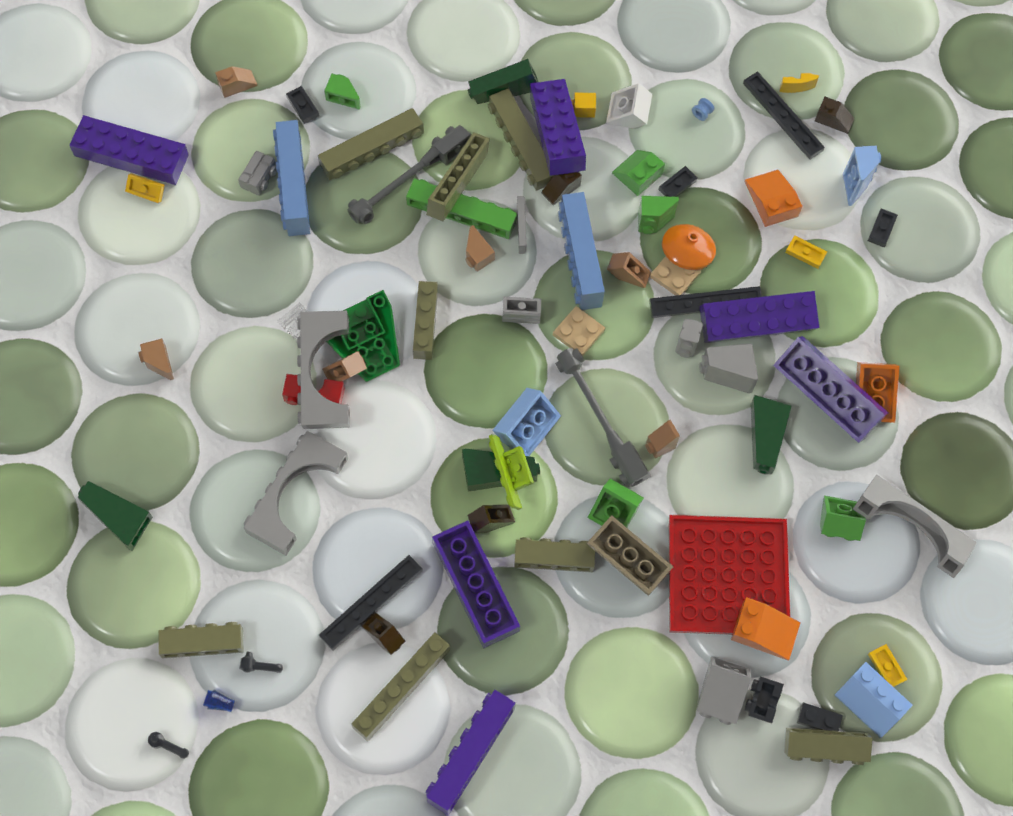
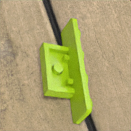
(513, 470)

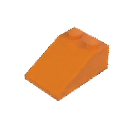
(773, 197)
(881, 384)
(765, 629)

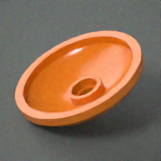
(688, 247)

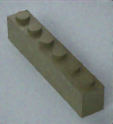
(521, 137)
(371, 144)
(457, 177)
(401, 686)

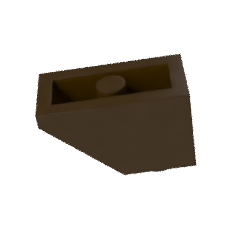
(834, 115)
(561, 185)
(490, 518)
(383, 633)

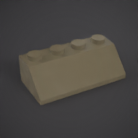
(630, 555)

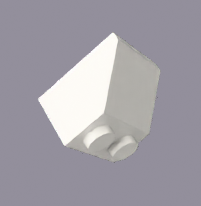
(629, 107)

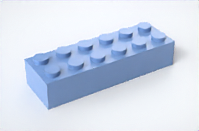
(291, 178)
(582, 251)

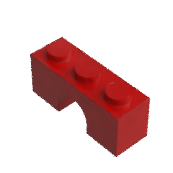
(331, 390)

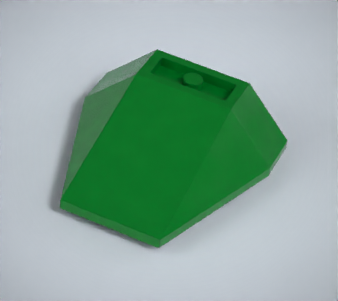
(371, 335)

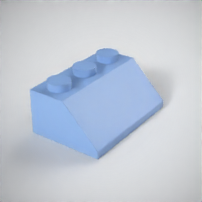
(860, 171)
(527, 421)
(873, 700)

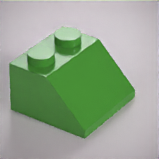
(639, 171)
(655, 212)
(615, 501)
(840, 519)

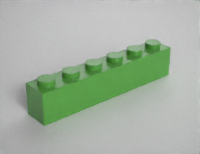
(467, 210)

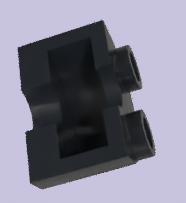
(764, 699)

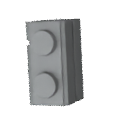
(257, 173)
(521, 310)
(688, 338)

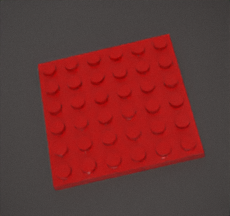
(720, 565)

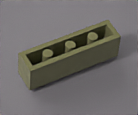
(425, 320)
(554, 555)
(201, 640)
(826, 744)

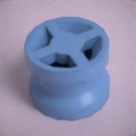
(703, 109)

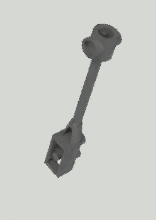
(442, 149)
(624, 454)

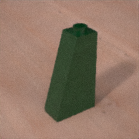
(515, 77)
(768, 429)
(482, 472)
(117, 514)

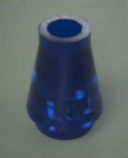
(216, 701)

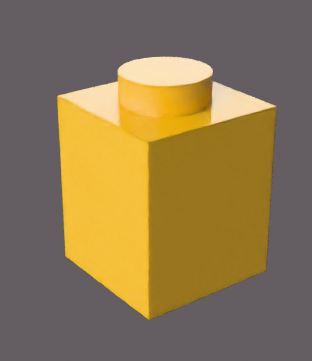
(584, 104)

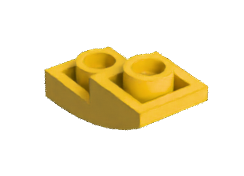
(792, 85)

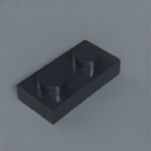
(302, 104)
(678, 183)
(882, 227)
(818, 718)

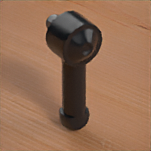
(249, 664)
(157, 741)

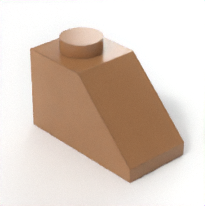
(235, 80)
(478, 250)
(629, 269)
(156, 358)
(345, 367)
(662, 440)

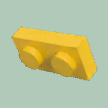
(144, 188)
(806, 252)
(887, 665)

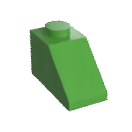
(341, 91)

